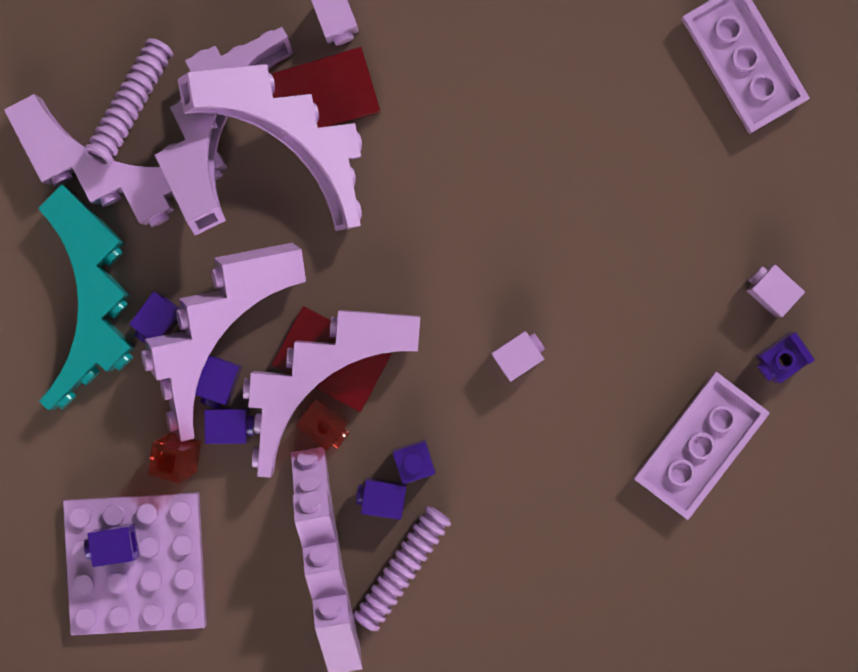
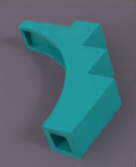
(96, 340)

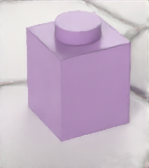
(336, 20)
(774, 290)
(519, 355)

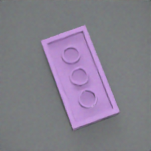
(745, 60)
(701, 445)

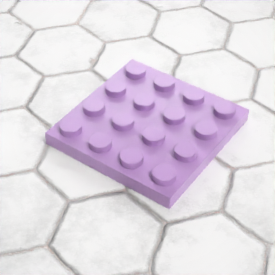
(148, 594)

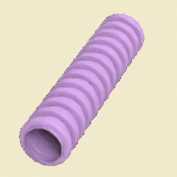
(128, 101)
(401, 569)

